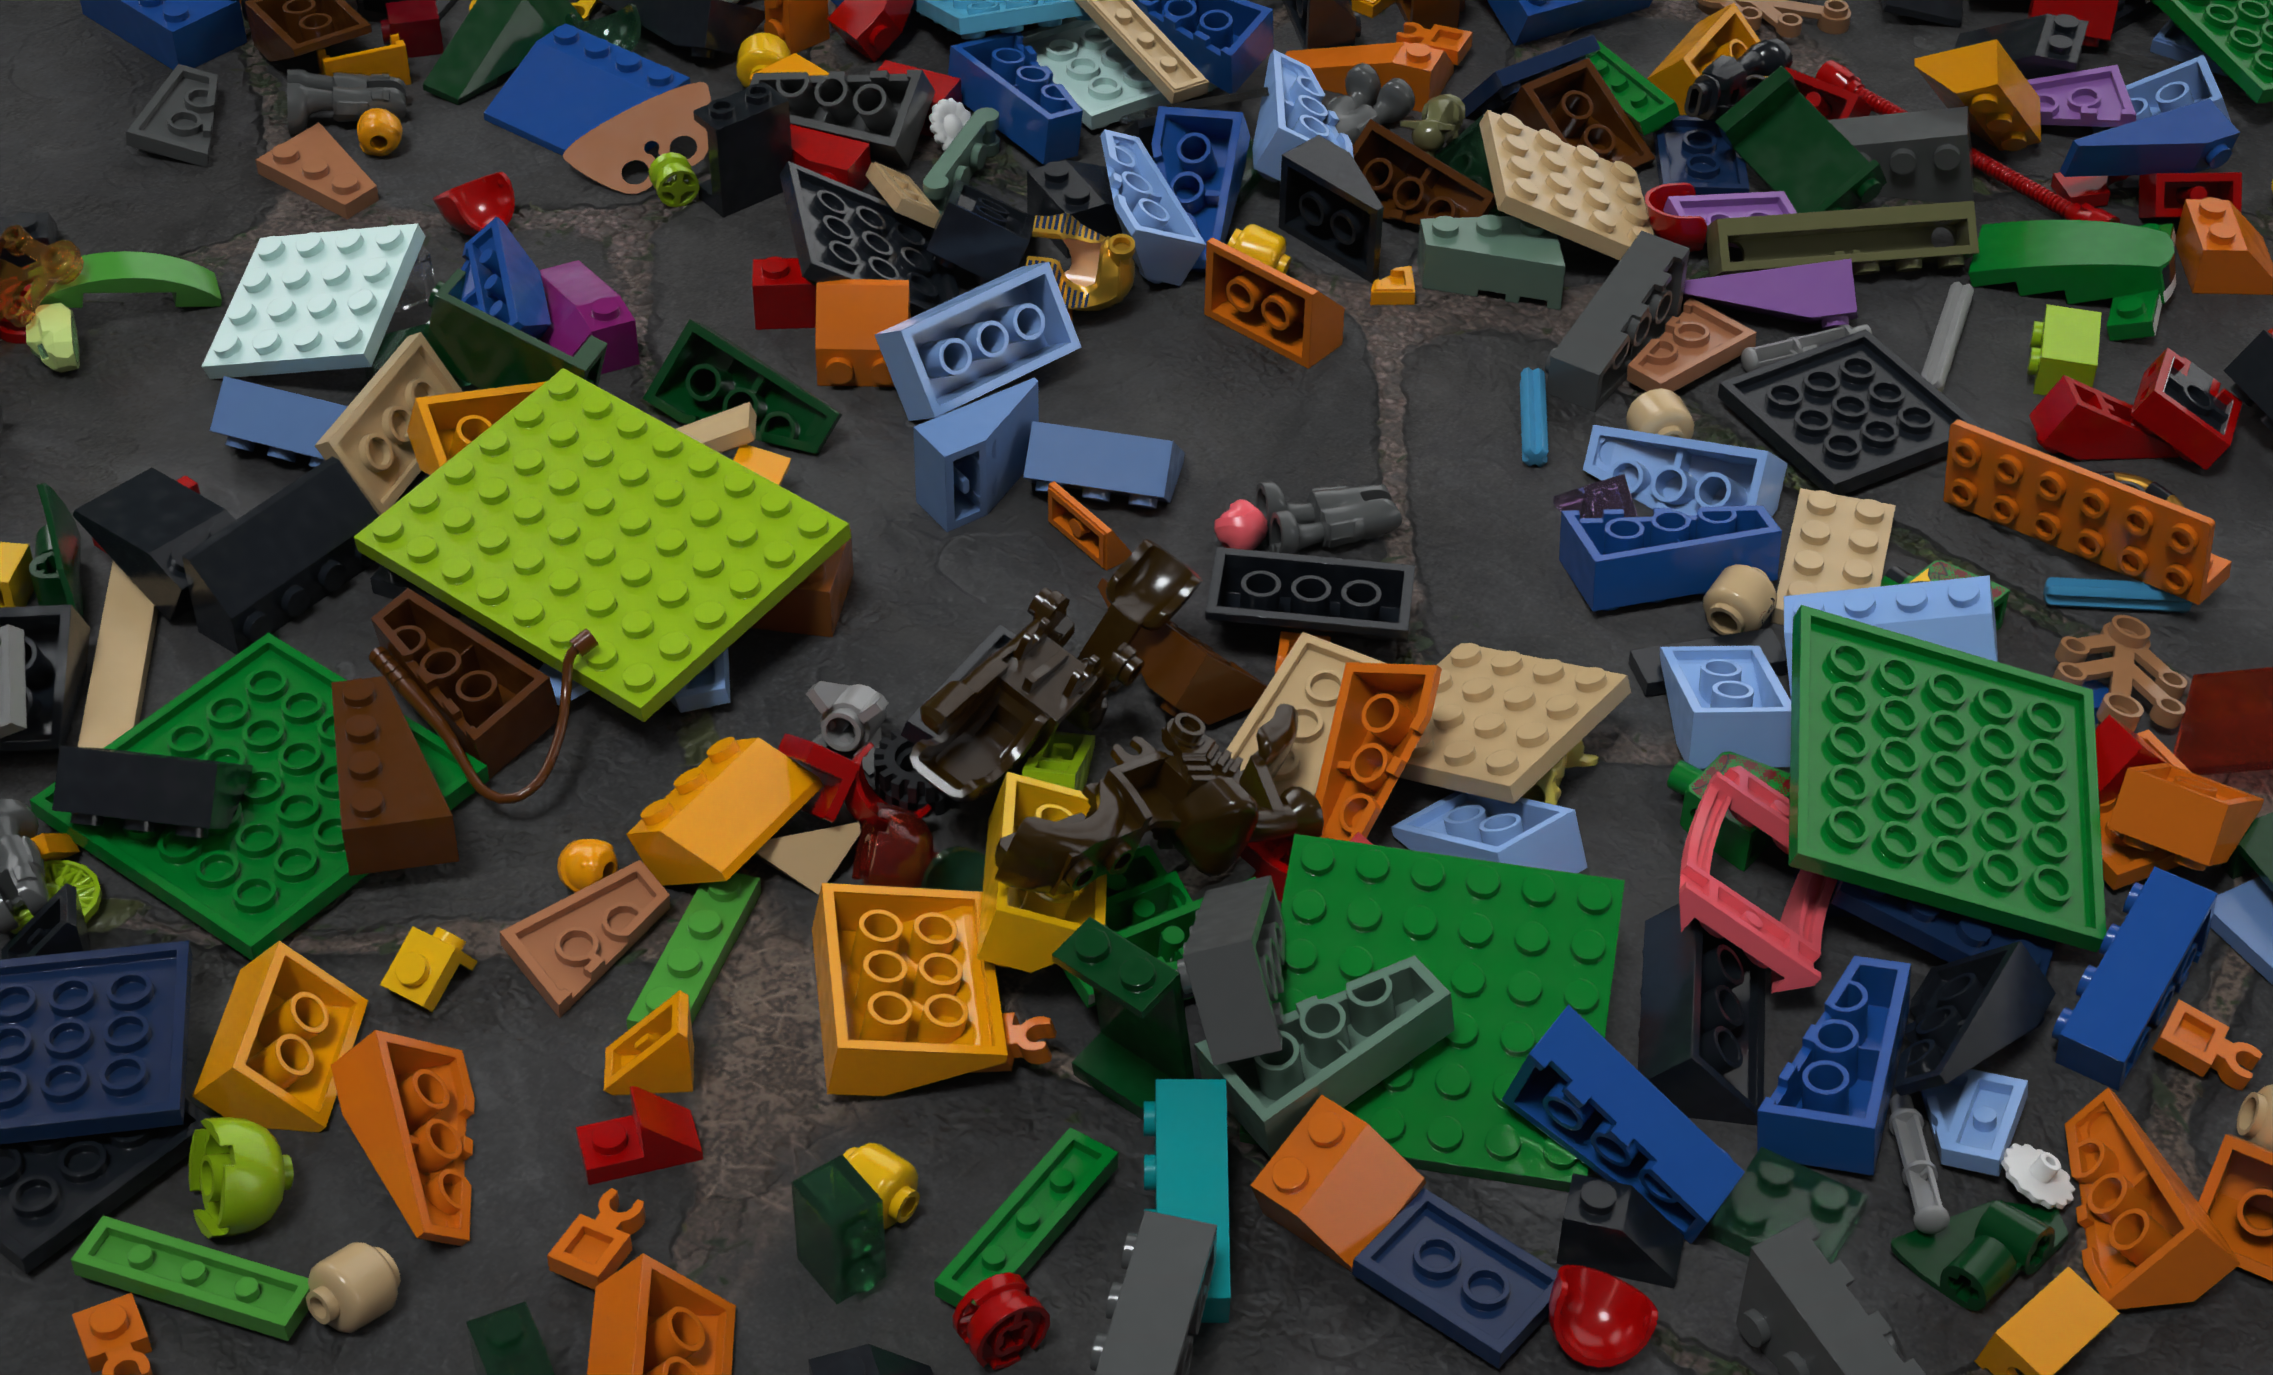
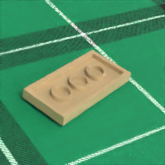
(372, 430)
(1834, 546)
(1310, 683)

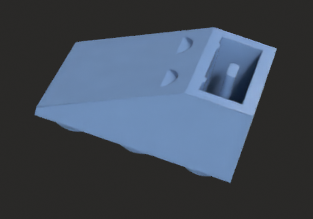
(974, 454)

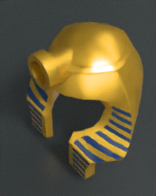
(1100, 266)

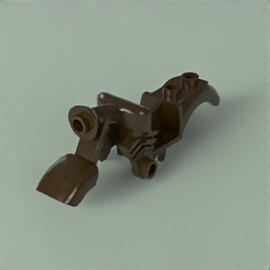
(1033, 683)
(1186, 800)

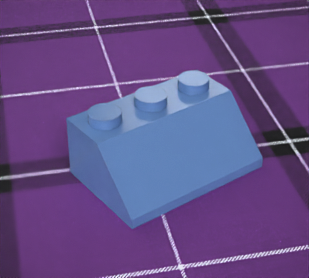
(272, 418)
(1103, 464)

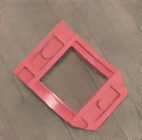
(1783, 946)

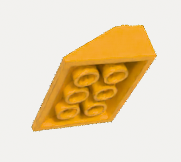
(903, 988)

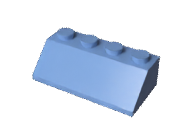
(1942, 612)

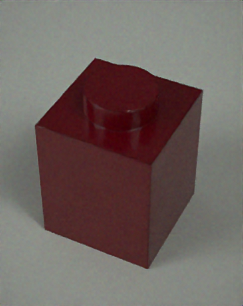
(417, 26)

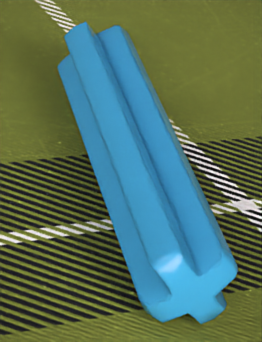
(1533, 417)
(2110, 595)

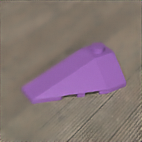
(1796, 293)

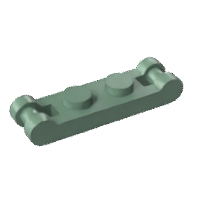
(963, 156)

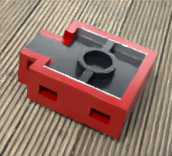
(2186, 409)

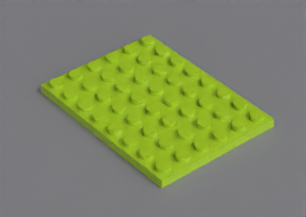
(609, 526)

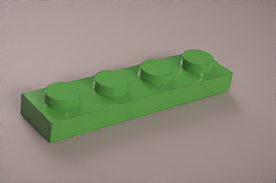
(699, 945)
(193, 1277)

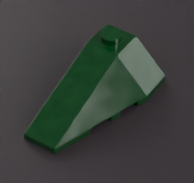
(492, 43)
(714, 374)

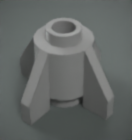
(849, 717)

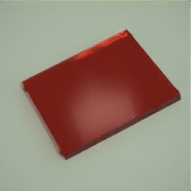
(2228, 723)

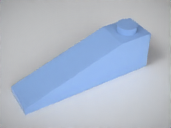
(1150, 211)
(1685, 471)

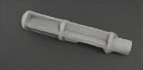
(1767, 354)
(1918, 1170)

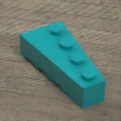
(1192, 1168)

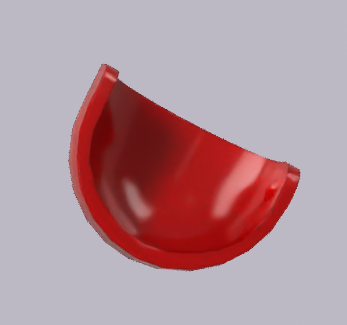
(477, 203)
(1683, 230)
(862, 795)
(1599, 1316)

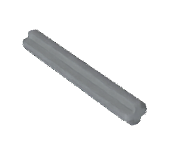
(1947, 335)

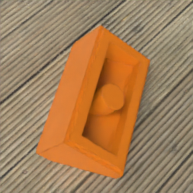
(1085, 529)

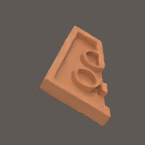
(320, 172)
(1689, 348)
(585, 934)

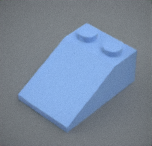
(2174, 89)
(1726, 703)
(1497, 831)

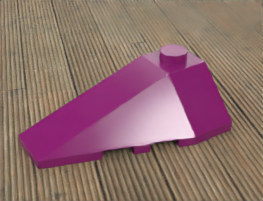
(584, 307)

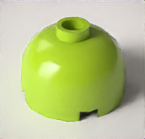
(238, 1174)

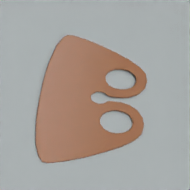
(622, 138)

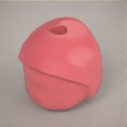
(1241, 526)

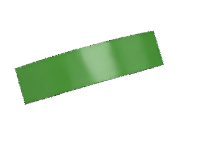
(139, 273)

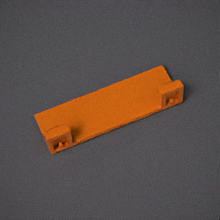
(2083, 513)

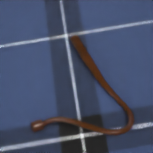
(417, 698)

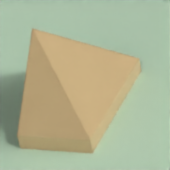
(810, 855)

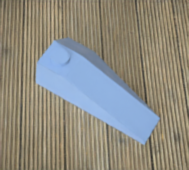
(1291, 115)

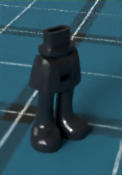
(1731, 79)

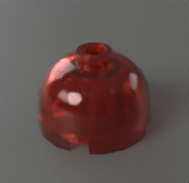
(893, 849)

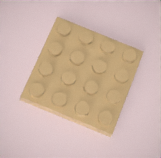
(1563, 186)
(1508, 720)

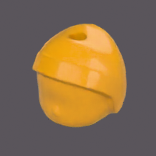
(379, 132)
(585, 863)

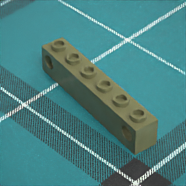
(1866, 236)

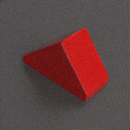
(2116, 751)

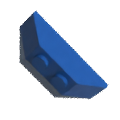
(504, 280)

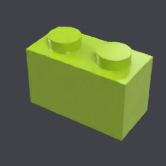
(2065, 346)

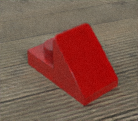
(649, 1140)

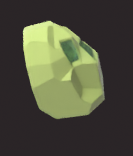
(54, 337)

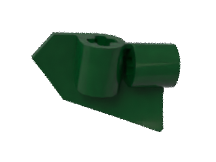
(57, 555)
(1983, 1250)

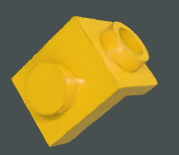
(426, 966)

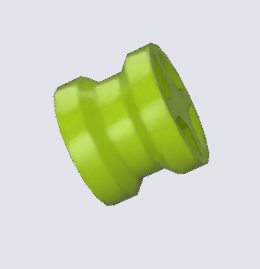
(683, 185)

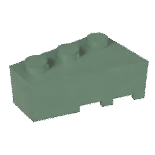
(1491, 256)

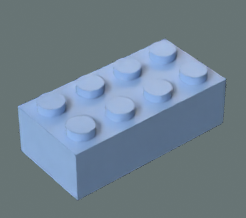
(978, 341)

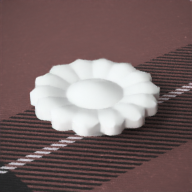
(947, 121)
(2038, 1176)

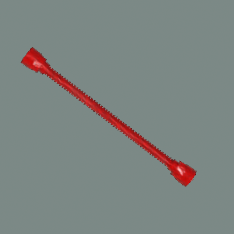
(1842, 77)

